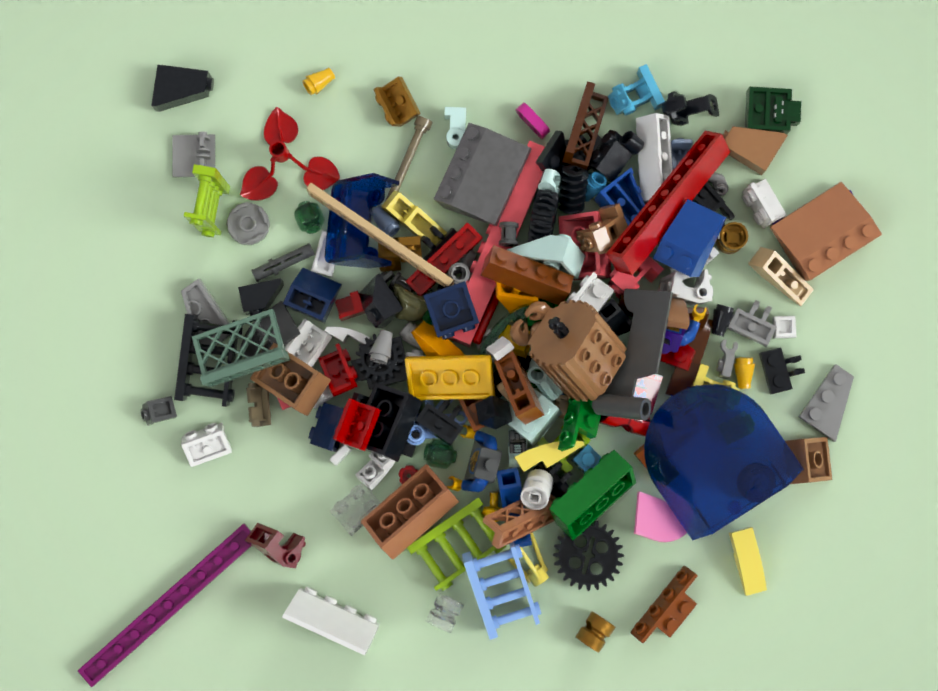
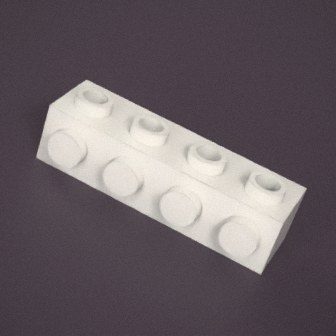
(656, 154)

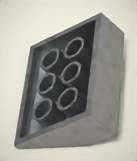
(482, 174)

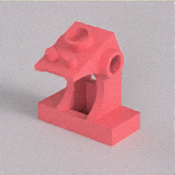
(620, 281)

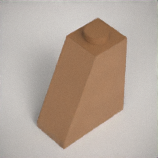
(753, 146)

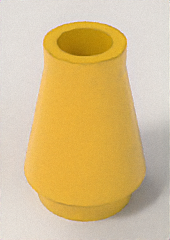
(317, 81)
(744, 371)

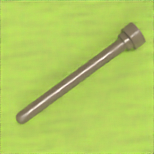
(422, 125)

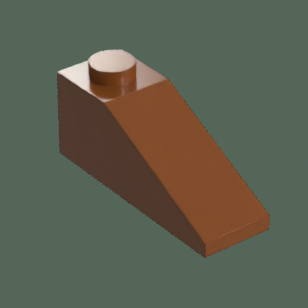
(519, 389)

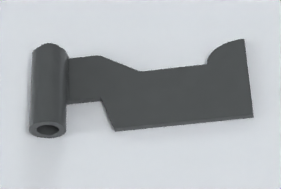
(642, 355)

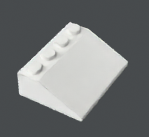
(332, 620)

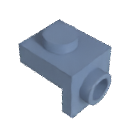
(679, 149)

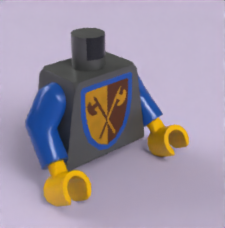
(482, 463)

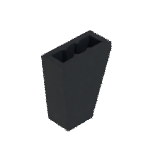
(179, 86)

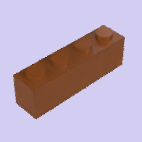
(527, 275)

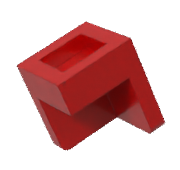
(349, 306)

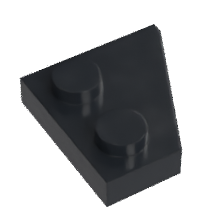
(553, 153)

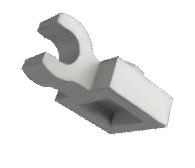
(726, 363)

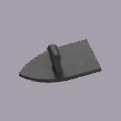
(286, 326)

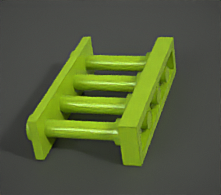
(210, 189)
(438, 534)

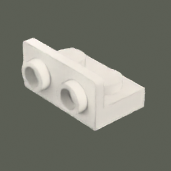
(593, 292)
(205, 444)

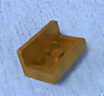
(396, 102)

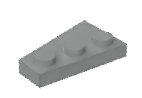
(200, 302)
(828, 403)

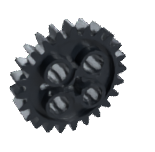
(607, 560)

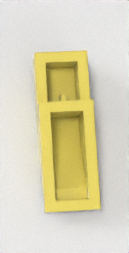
(411, 216)
(546, 453)
(748, 560)

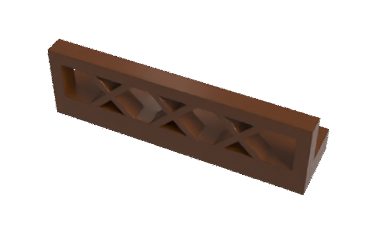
(579, 122)

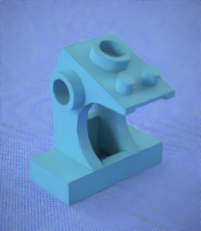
(645, 88)

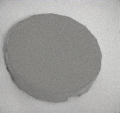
(248, 223)

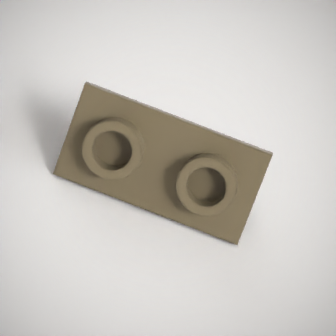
(260, 414)

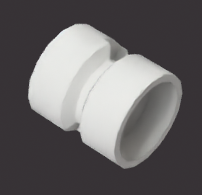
(537, 489)

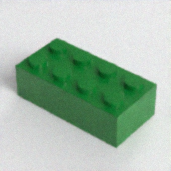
(593, 494)

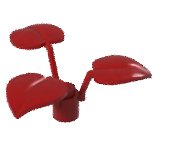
(278, 130)

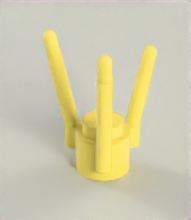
(537, 573)

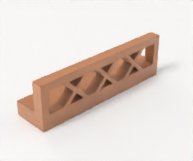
(520, 526)

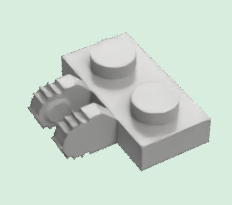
(752, 326)

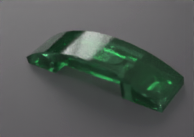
(498, 328)

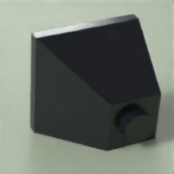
(379, 302)

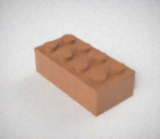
(409, 512)

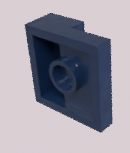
(451, 310)

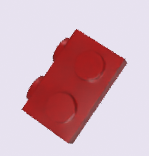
(338, 370)
(356, 424)

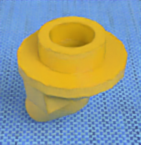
(493, 505)

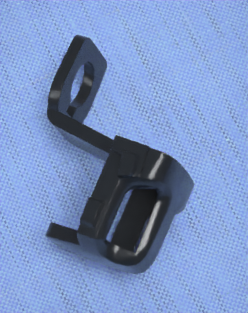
(679, 109)

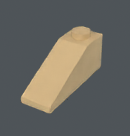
(780, 275)

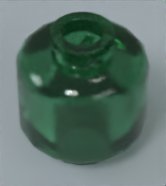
(309, 217)
(439, 454)

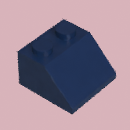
(323, 433)

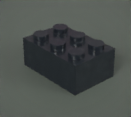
(394, 421)

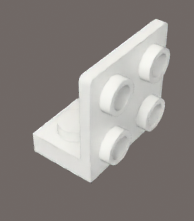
(763, 203)

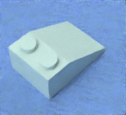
(555, 252)
(536, 429)

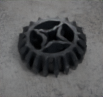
(543, 215)

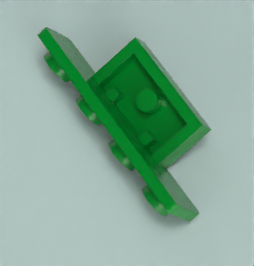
(581, 419)

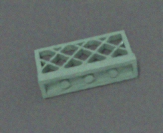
(249, 364)

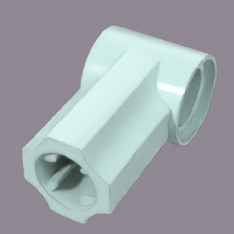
(543, 382)

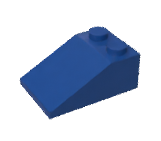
(690, 239)

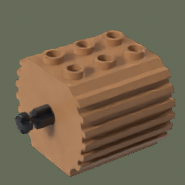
(577, 350)

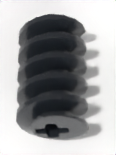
(573, 189)

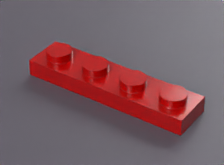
(445, 257)

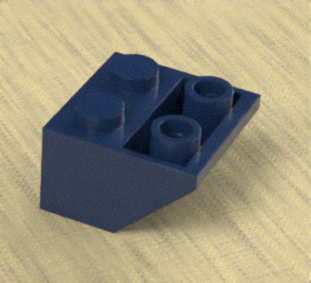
(312, 295)

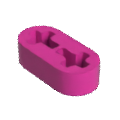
(534, 122)

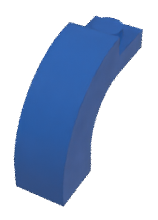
(510, 492)

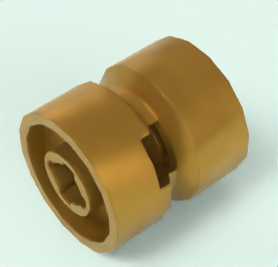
(732, 238)
(595, 632)

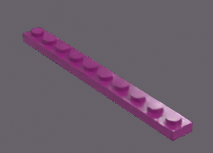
(166, 606)

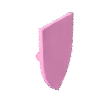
(656, 520)

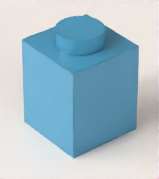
(586, 458)

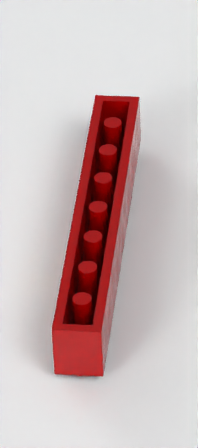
(662, 208)

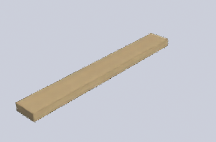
(379, 236)

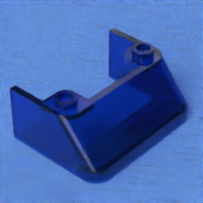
(345, 242)

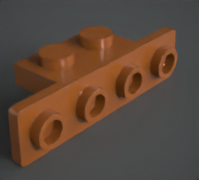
(669, 608)

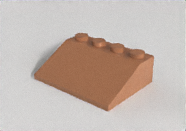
(825, 231)

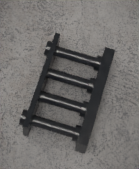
(187, 367)

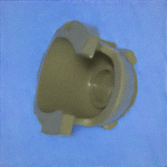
(413, 305)

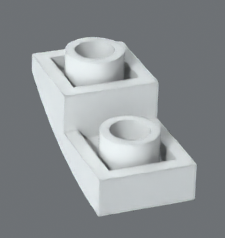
(374, 470)

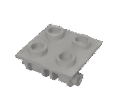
(192, 150)

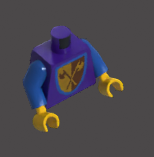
(681, 337)

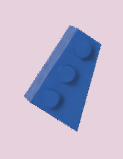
(623, 191)

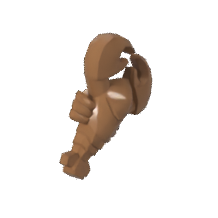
(522, 335)

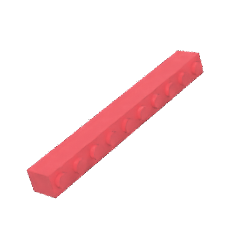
(480, 287)

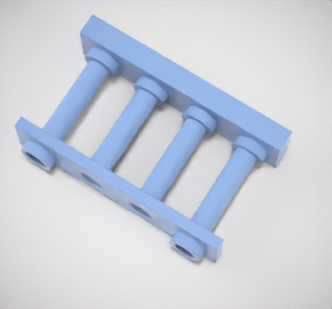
(485, 603)

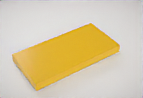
(450, 377)

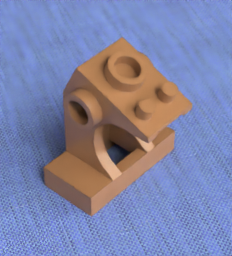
(603, 235)

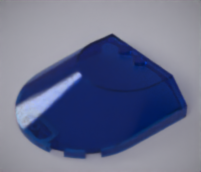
(715, 456)

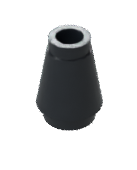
(721, 319)

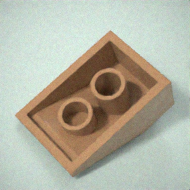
(293, 383)

